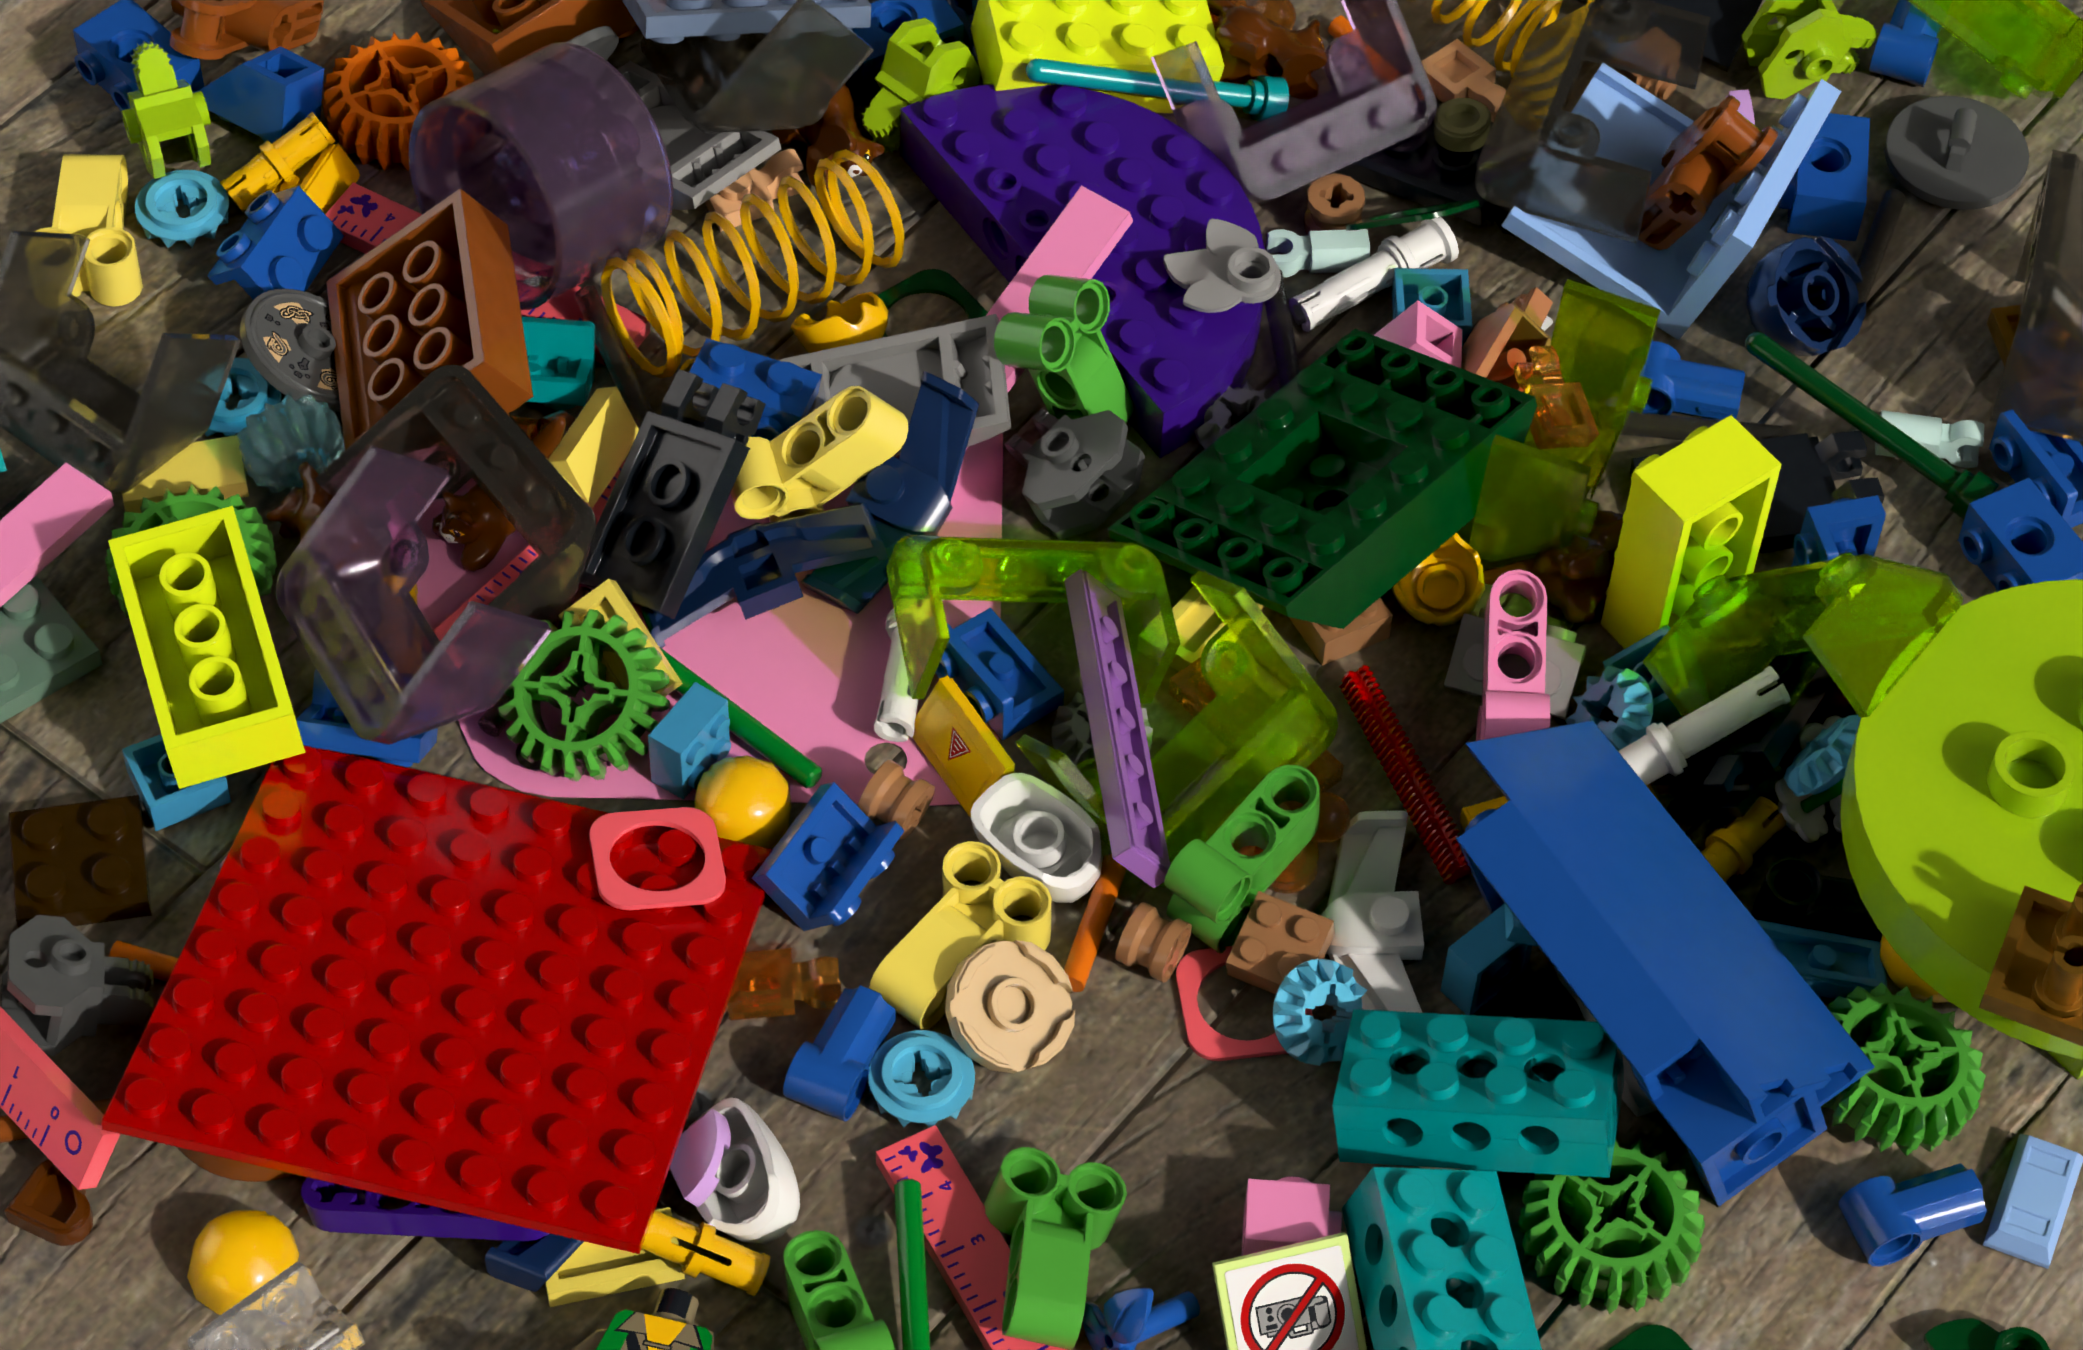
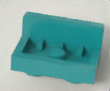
(560, 360)

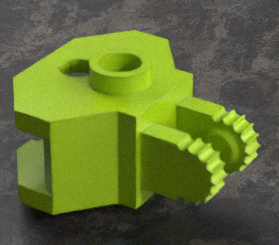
(1803, 44)
(914, 76)
(164, 110)

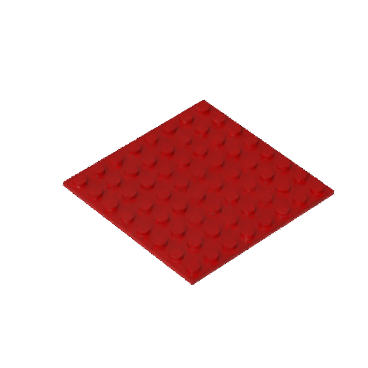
(440, 1001)

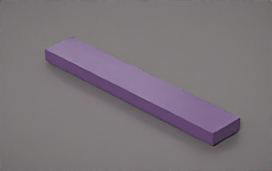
(1117, 729)

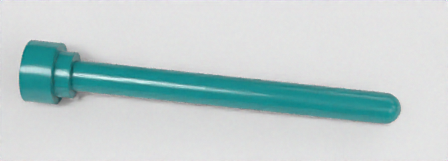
(1259, 97)

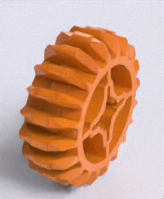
(382, 89)

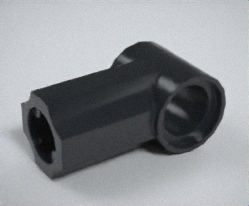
(1803, 898)

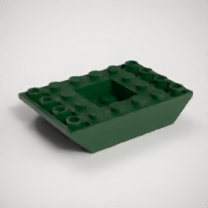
(1334, 480)

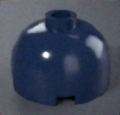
(1806, 296)

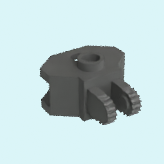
(1073, 468)
(70, 984)

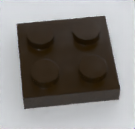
(81, 862)

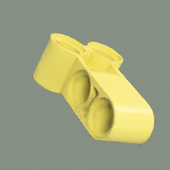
(94, 203)
(818, 456)
(967, 917)

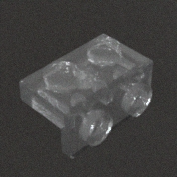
(281, 1316)

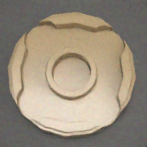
(1010, 1006)

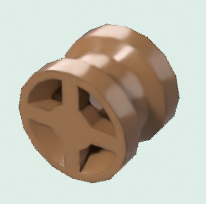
(1333, 203)
(896, 797)
(1153, 942)

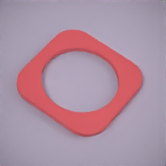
(622, 895)
(1201, 1037)

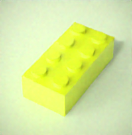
(1089, 33)
(1687, 521)
(205, 647)

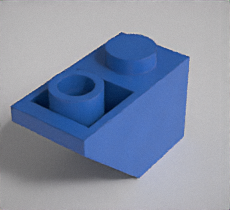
(268, 93)

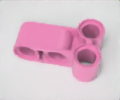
(1511, 703)

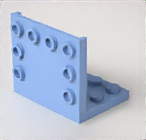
(1687, 275)

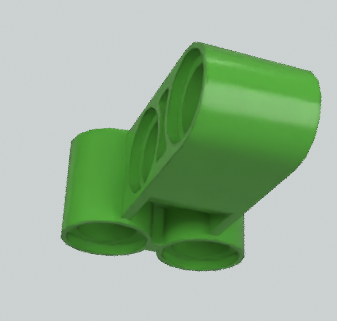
(1066, 348)
(1218, 884)
(1052, 1230)
(828, 1296)

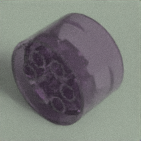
(556, 155)

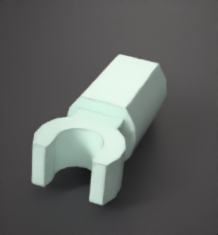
(1318, 251)
(1954, 442)

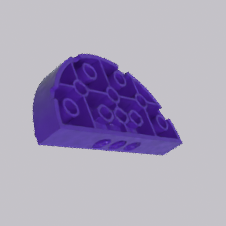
(1015, 162)

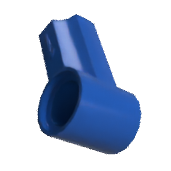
(1906, 45)
(1691, 385)
(836, 1066)
(1898, 1217)

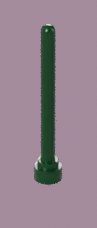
(1960, 487)

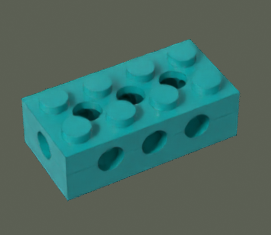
(1478, 1093)
(1438, 1261)

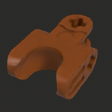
(224, 26)
(1698, 167)

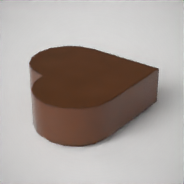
(51, 1207)

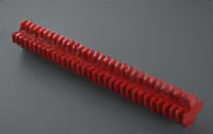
(1405, 772)

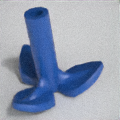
(1133, 1319)

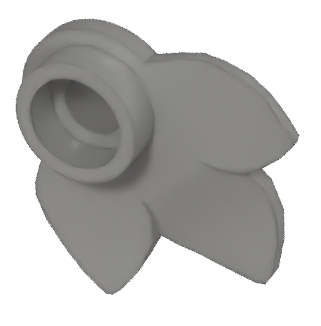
(1226, 271)

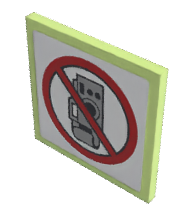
(1291, 1298)

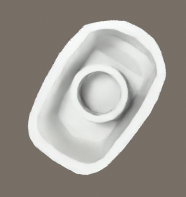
(1040, 835)
(757, 1183)

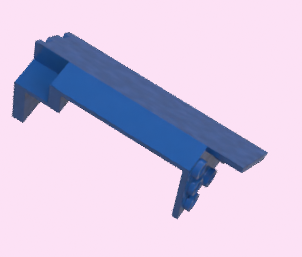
(1658, 952)

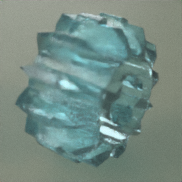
(287, 436)

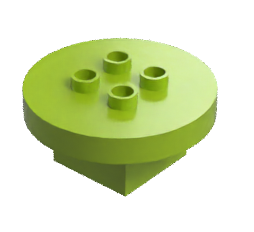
(1974, 791)

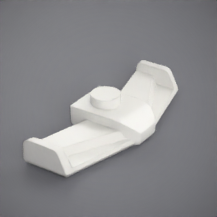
(1371, 920)

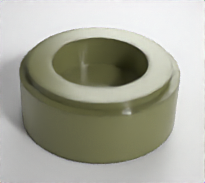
(1462, 124)

